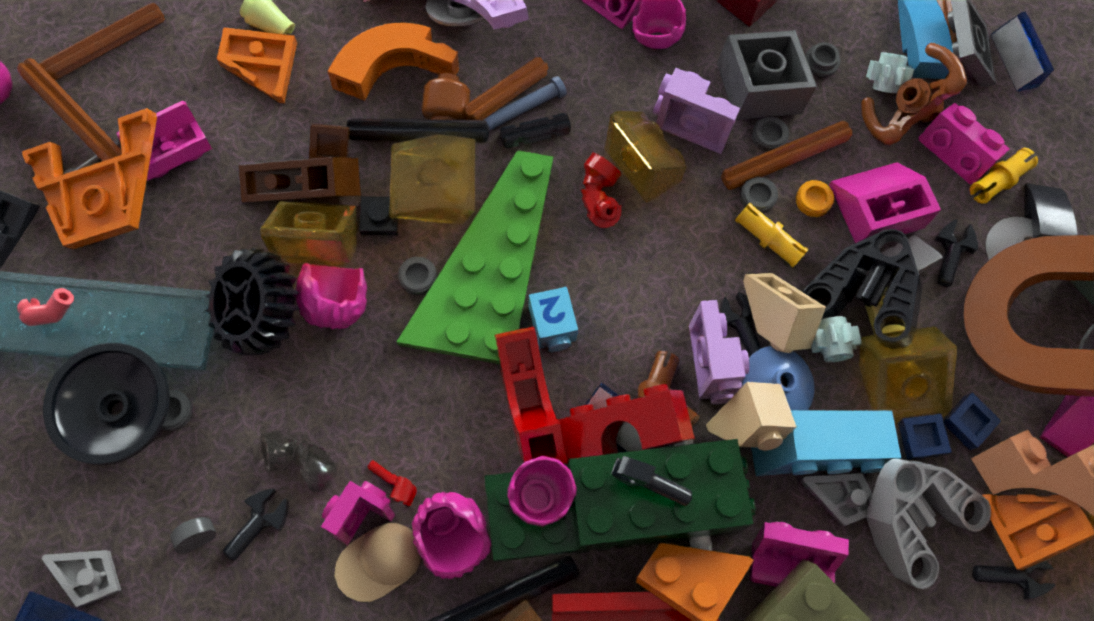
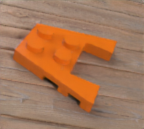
(100, 197)

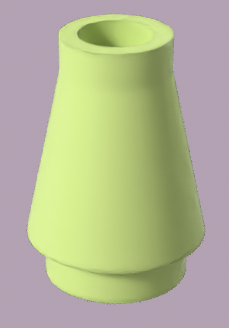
(266, 17)

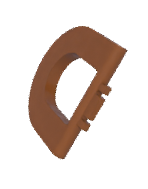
(988, 308)

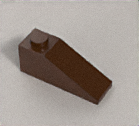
(300, 179)

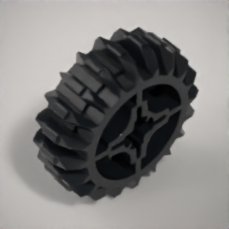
(252, 301)

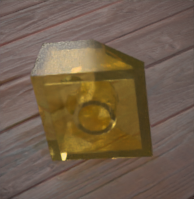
(643, 154)
(433, 179)
(311, 232)
(910, 379)

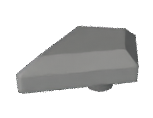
(841, 495)
(84, 575)

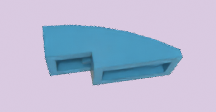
(920, 25)

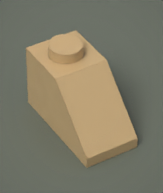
(782, 312)
(755, 416)

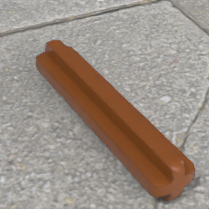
(506, 90)

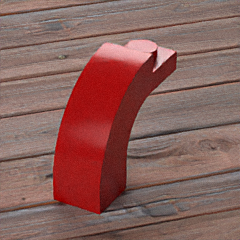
(527, 396)

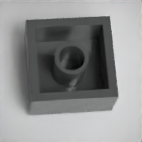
(766, 74)

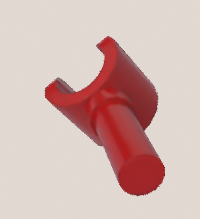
(403, 488)

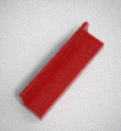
(613, 607)

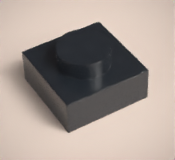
(375, 217)

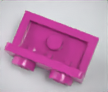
(175, 140)
(963, 143)
(346, 513)
(781, 548)

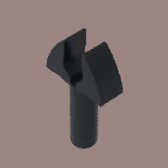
(954, 250)
(742, 322)
(642, 474)
(257, 522)
(1011, 575)

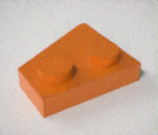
(259, 59)
(1038, 526)
(693, 579)

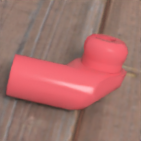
(51, 312)

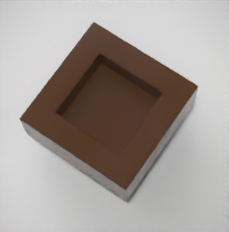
(328, 141)

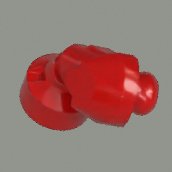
(601, 209)

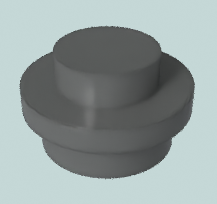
(823, 59)

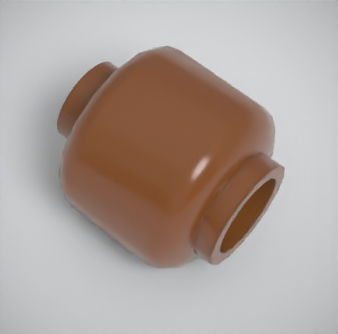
(445, 98)

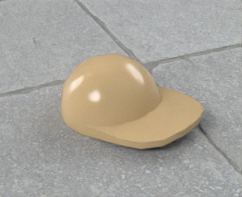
(377, 562)

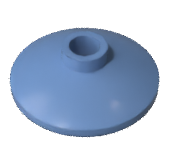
(768, 366)

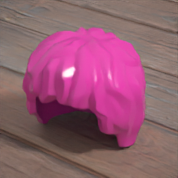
(331, 295)
(450, 534)

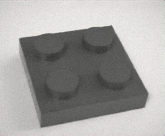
(972, 42)

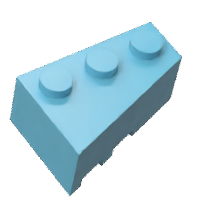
(832, 443)

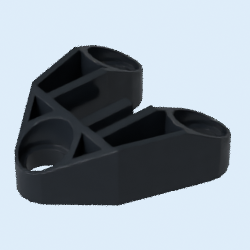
(846, 272)

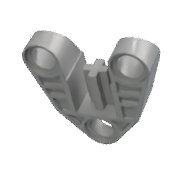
(903, 509)

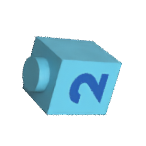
(553, 319)

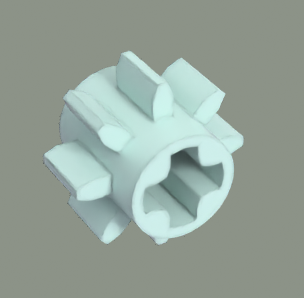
(889, 72)
(836, 339)

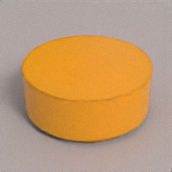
(814, 198)

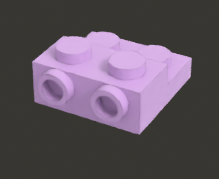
(691, 113)
(717, 360)

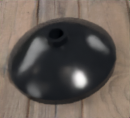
(82, 400)

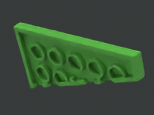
(488, 272)

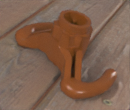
(917, 98)

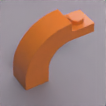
(385, 48)

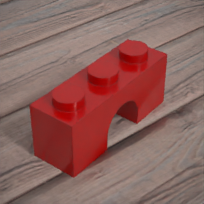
(658, 417)

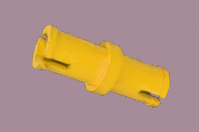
(1003, 175)
(771, 235)

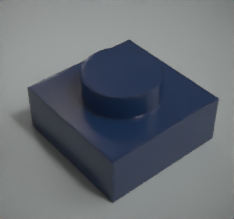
(971, 421)
(924, 437)

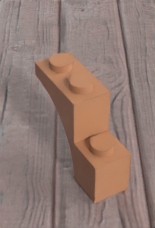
(1023, 464)

